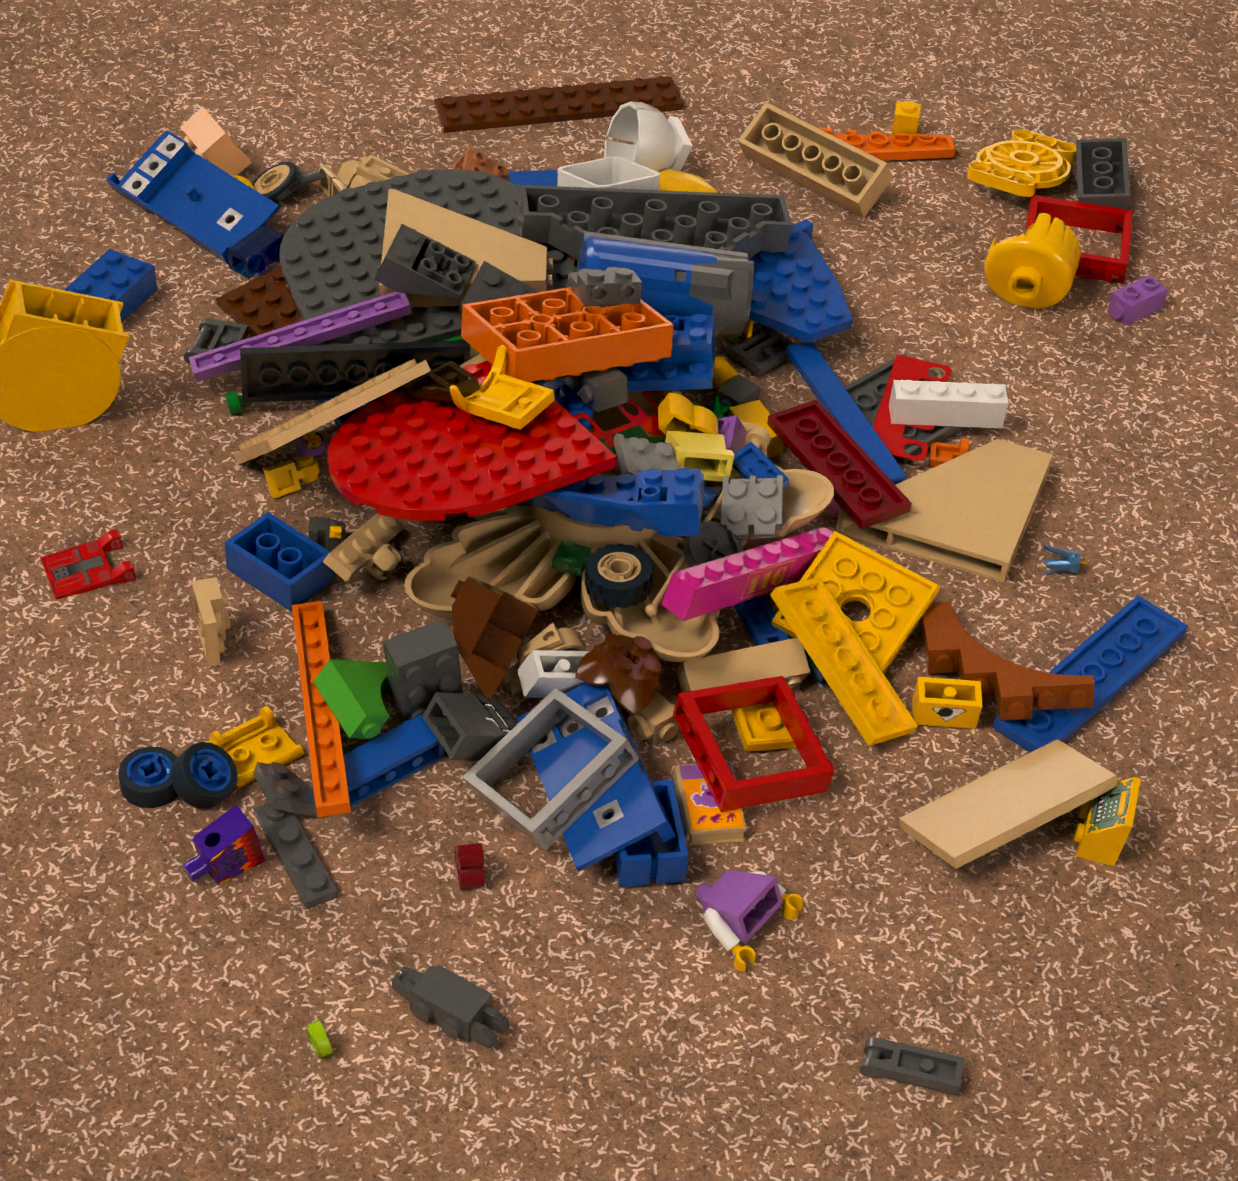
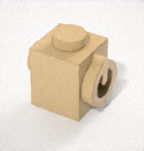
(655, 721)

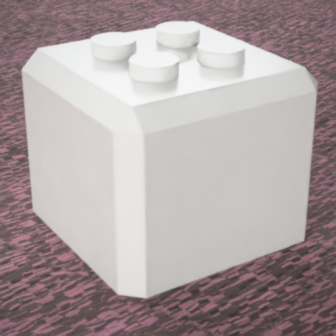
(609, 173)

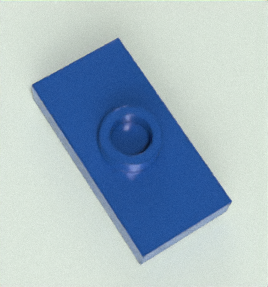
(752, 462)

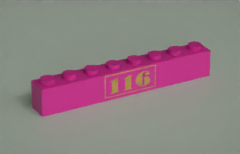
(742, 575)

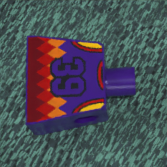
(225, 848)

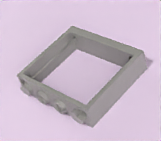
(576, 795)

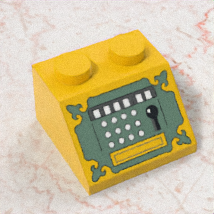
(1107, 823)

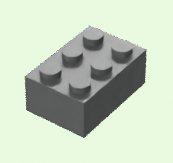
(420, 666)

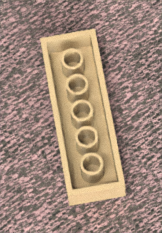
(815, 159)

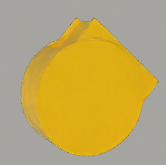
(57, 356)

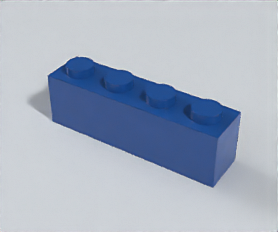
(390, 758)

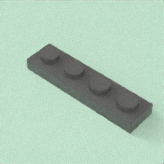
(296, 855)

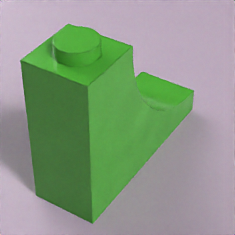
(355, 694)

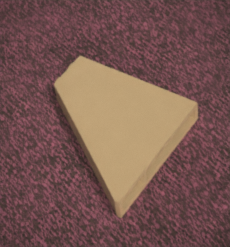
(472, 238)
(965, 510)

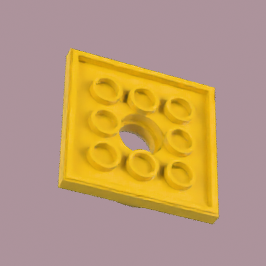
(889, 590)

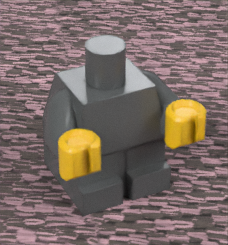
(327, 532)

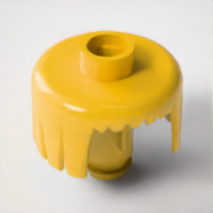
(1035, 266)

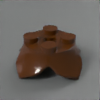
(627, 666)

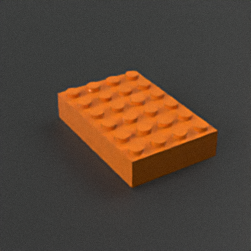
(557, 336)

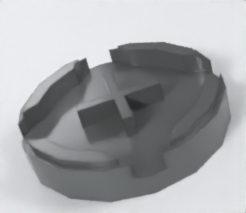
(711, 544)

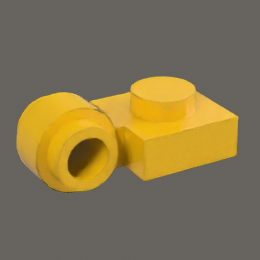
(285, 476)

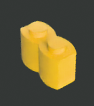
(679, 414)

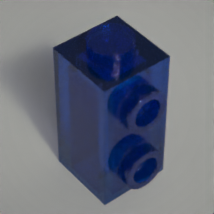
(255, 251)

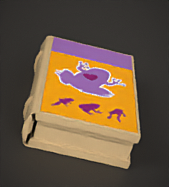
(699, 812)

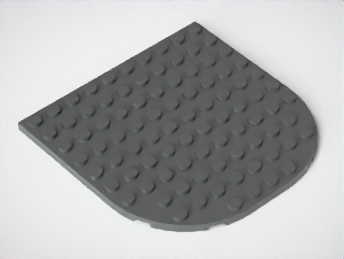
(338, 247)

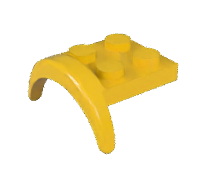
(505, 397)

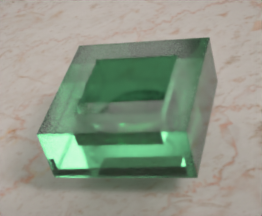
(571, 558)

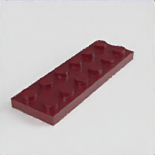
(830, 451)

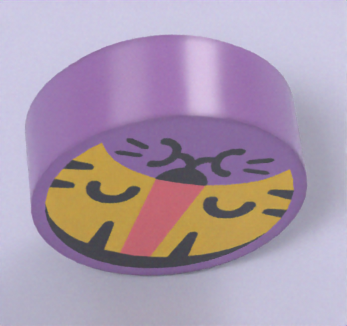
(311, 443)

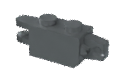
(451, 1004)

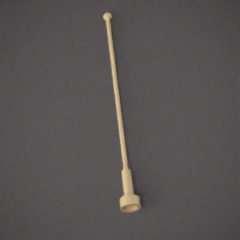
(760, 438)

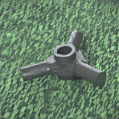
(300, 183)

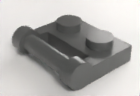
(225, 334)
(763, 357)

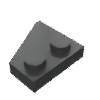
(285, 789)

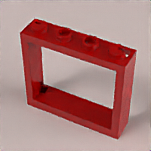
(1095, 218)
(716, 773)

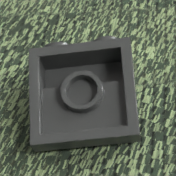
(606, 286)

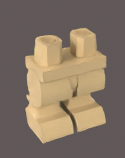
(344, 179)

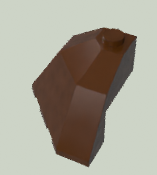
(489, 629)

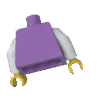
(741, 906)

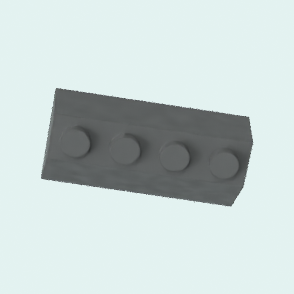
(1103, 172)

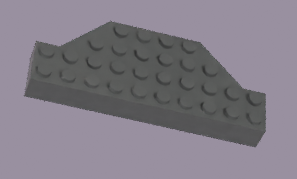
(681, 217)

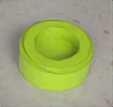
(319, 1039)

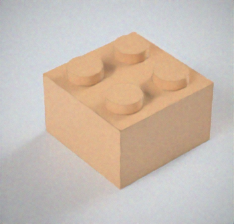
(214, 143)

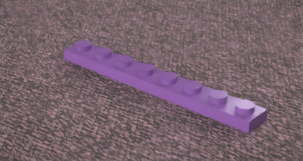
(304, 333)

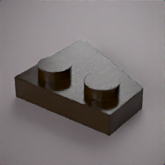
(437, 383)

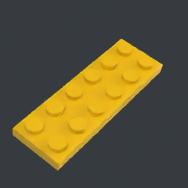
(844, 661)

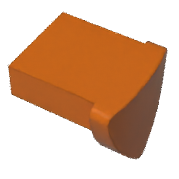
(944, 452)

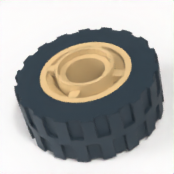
(619, 576)

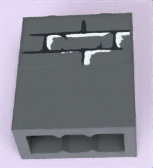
(467, 723)

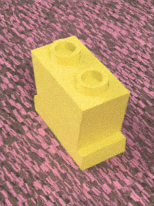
(702, 452)

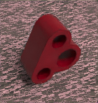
(469, 865)

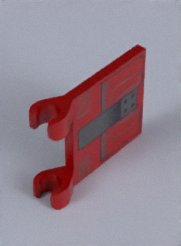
(86, 567)

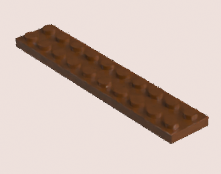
(553, 104)

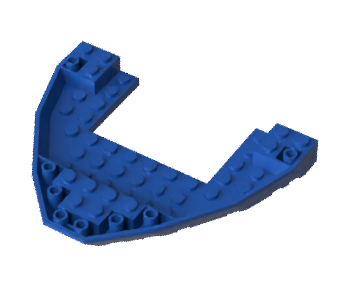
(654, 498)

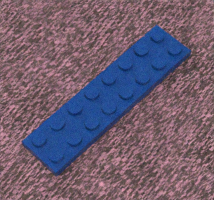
(1114, 659)

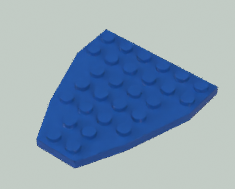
(798, 292)

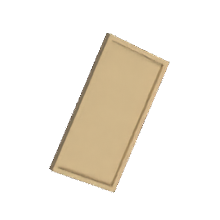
(1007, 803)

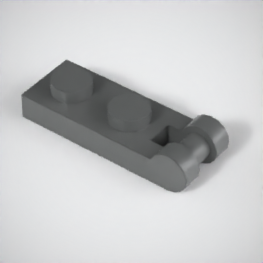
(912, 1065)

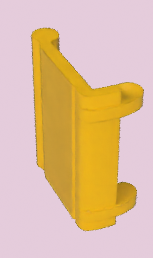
(255, 742)

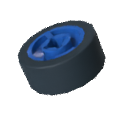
(191, 772)
(147, 777)

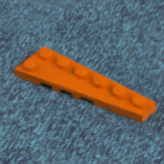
(900, 145)

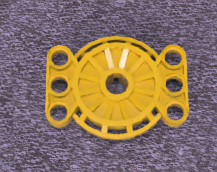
(1023, 163)

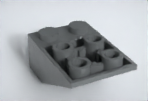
(424, 266)

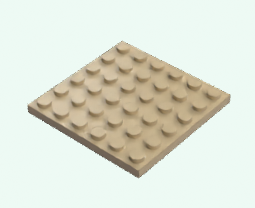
(330, 410)

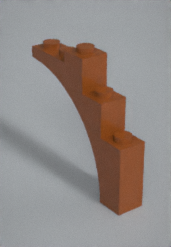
(1015, 687)

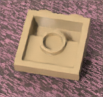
(210, 617)

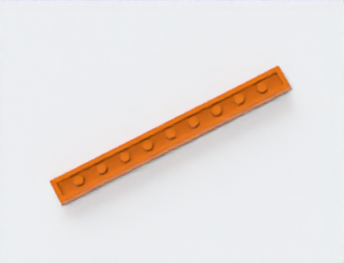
(321, 724)

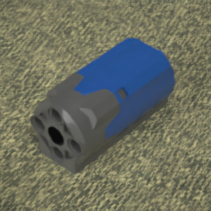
(679, 277)

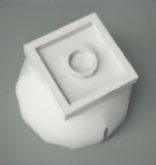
(657, 141)

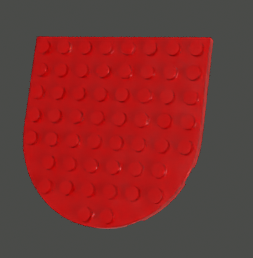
(437, 460)

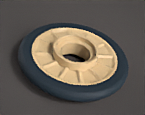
(275, 179)

